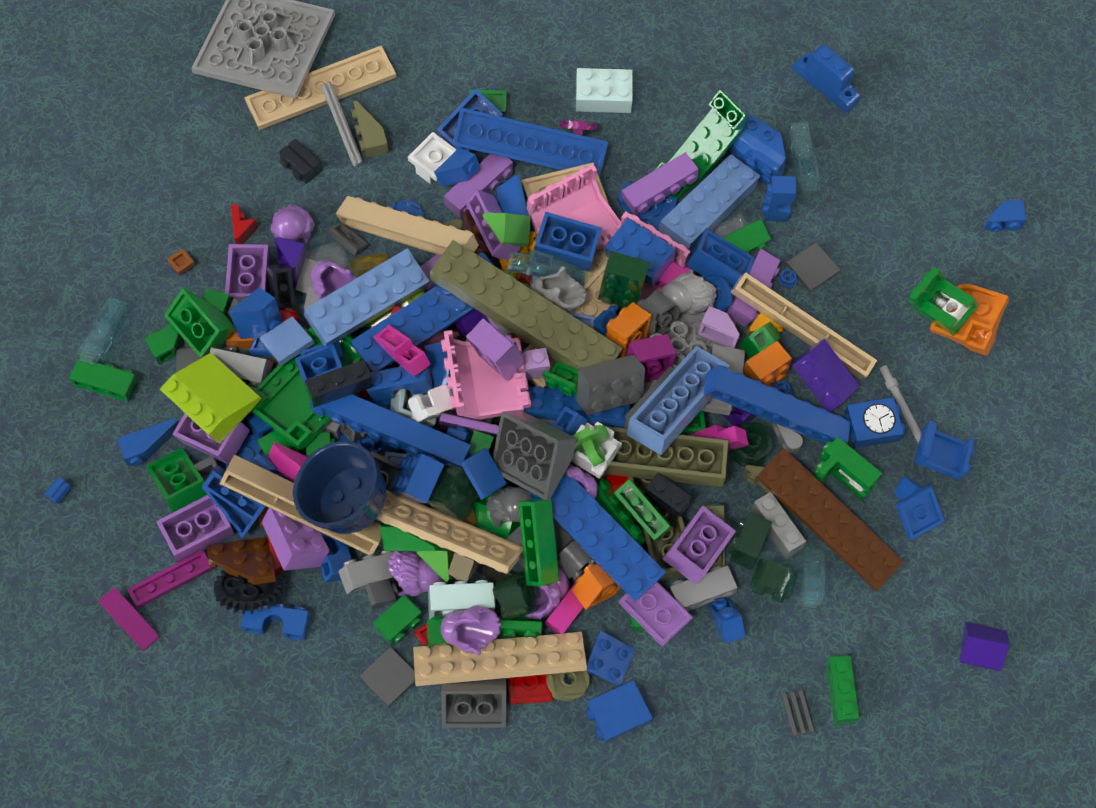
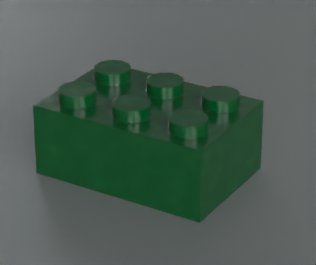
(622, 280)

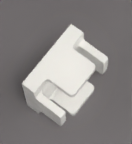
(430, 156)
(431, 404)
(609, 448)

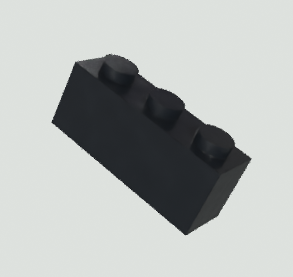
(338, 383)

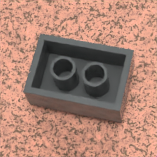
(610, 384)

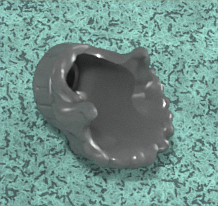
(504, 504)

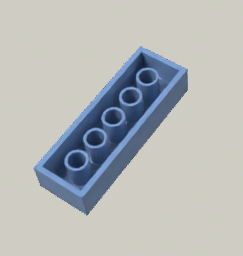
(710, 202)
(366, 298)
(674, 402)

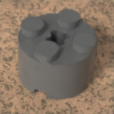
(662, 312)
(573, 559)

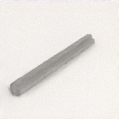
(342, 124)

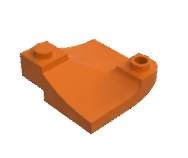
(981, 328)

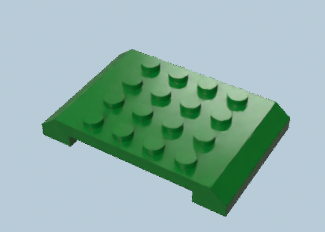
(286, 400)

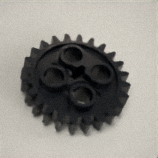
(245, 596)

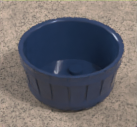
(340, 488)

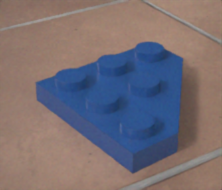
(654, 213)

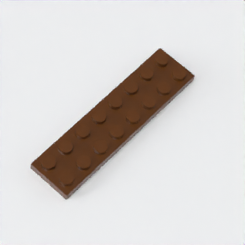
(829, 519)

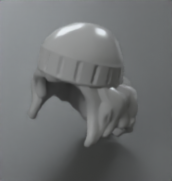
(560, 290)
(690, 293)

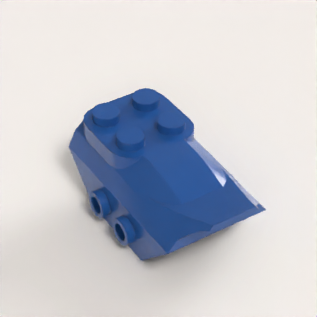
(760, 149)

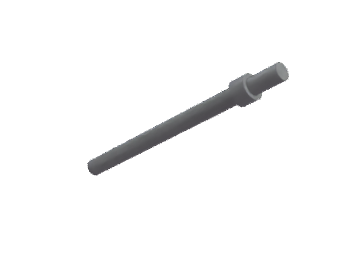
(892, 384)

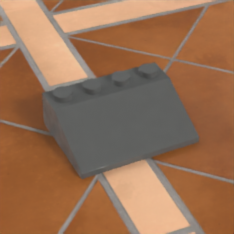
(532, 452)

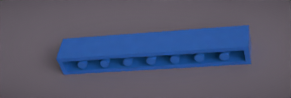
(775, 405)
(394, 429)

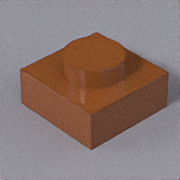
(181, 262)

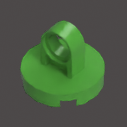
(590, 442)

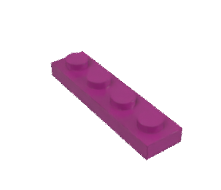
(169, 579)

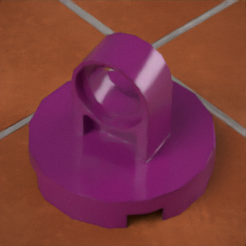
(578, 126)

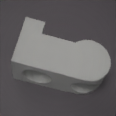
(789, 439)

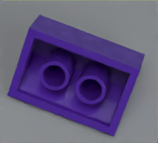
(825, 375)

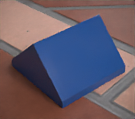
(483, 473)

